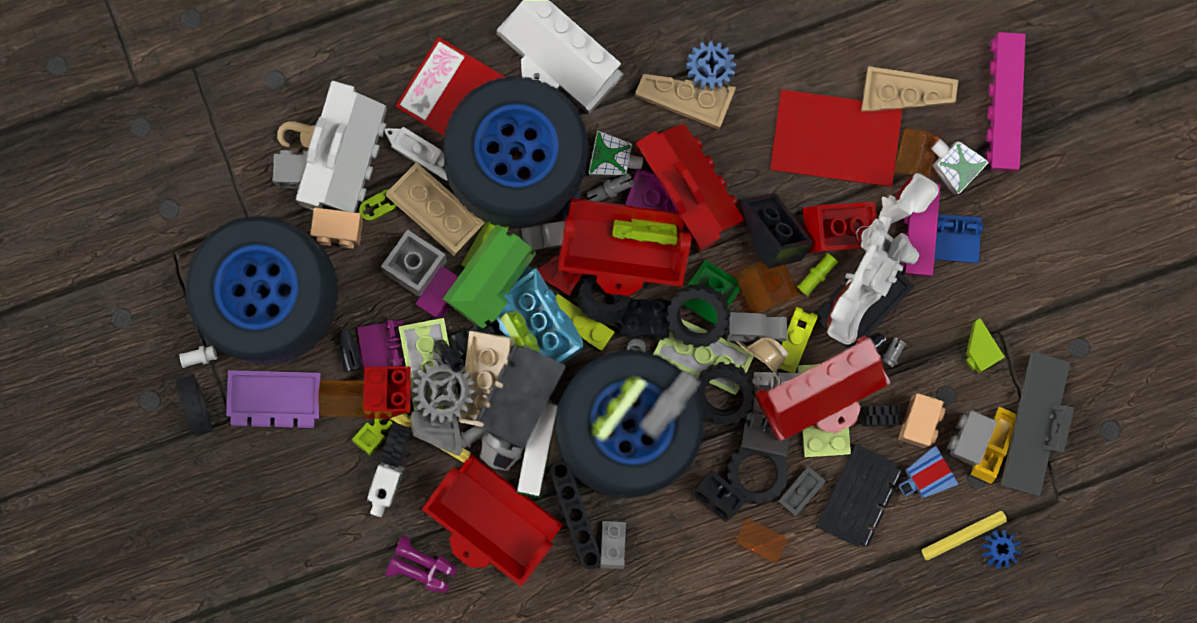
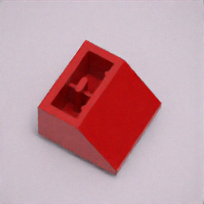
(386, 392)

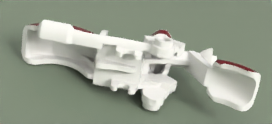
(881, 259)

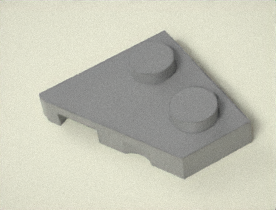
(441, 435)

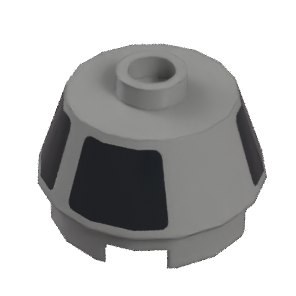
(499, 452)

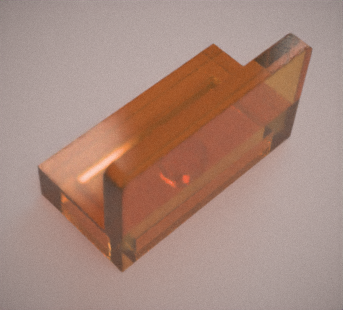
(916, 153)
(341, 398)
(761, 540)

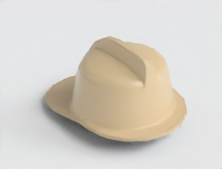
(768, 351)

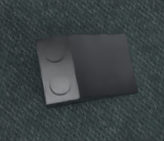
(775, 231)

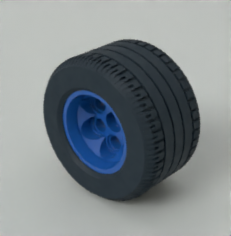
(524, 107)
(222, 267)
(600, 461)

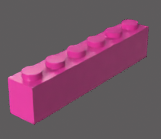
(1006, 102)

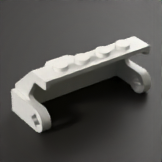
(560, 53)
(342, 150)

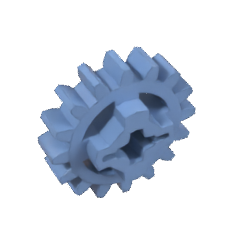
(701, 66)

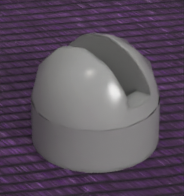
(636, 344)

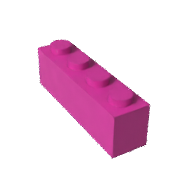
(922, 236)

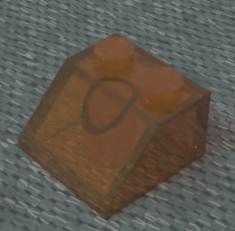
(766, 287)

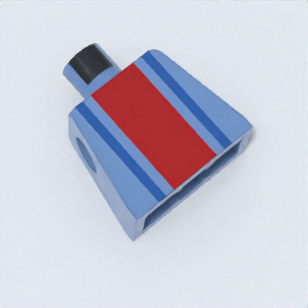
(928, 475)

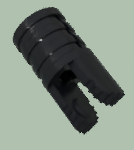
(350, 361)

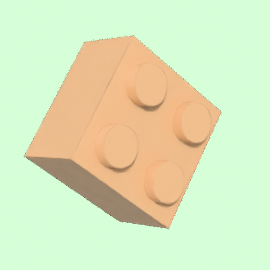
(336, 227)
(921, 420)

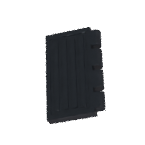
(876, 312)
(522, 396)
(857, 495)

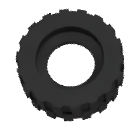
(599, 311)

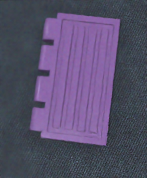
(273, 395)

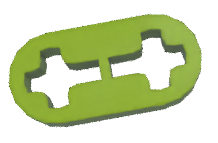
(379, 212)

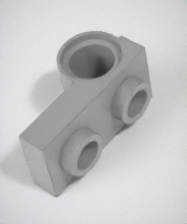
(613, 545)

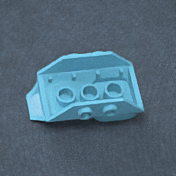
(543, 317)

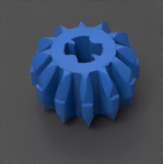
(1000, 540)

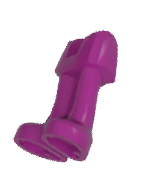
(406, 551)

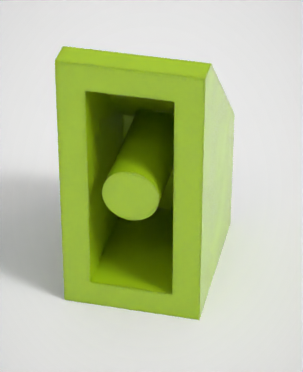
(982, 348)

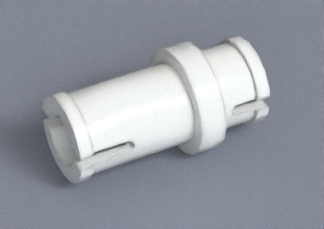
(202, 355)

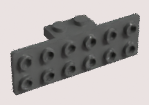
(1039, 424)

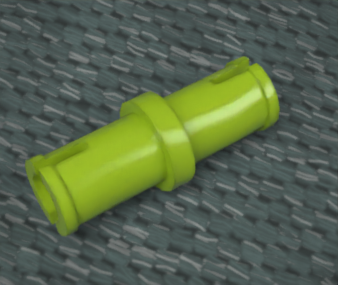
(817, 274)

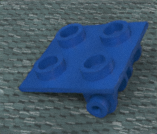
(958, 238)

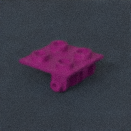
(381, 344)

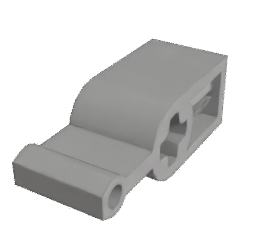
(544, 236)
(754, 326)

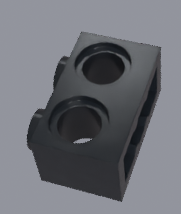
(718, 496)

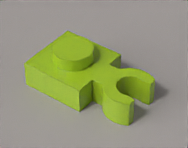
(371, 437)

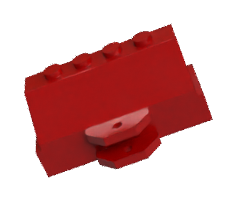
(691, 184)
(592, 249)
(825, 393)
(492, 521)

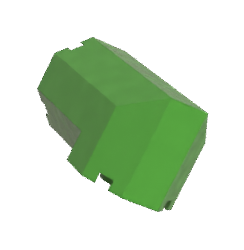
(489, 276)

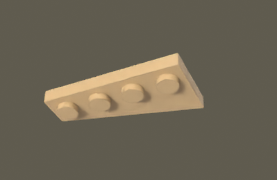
(900, 90)
(686, 98)

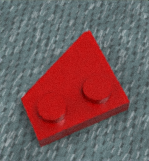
(561, 280)

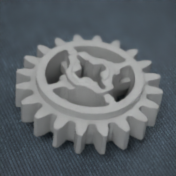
(437, 396)

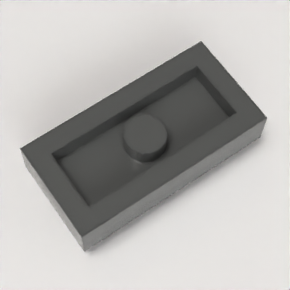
(801, 491)

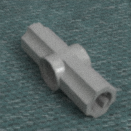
(669, 404)

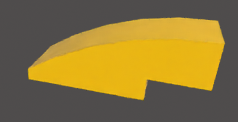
(997, 446)

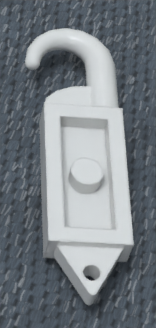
(417, 150)

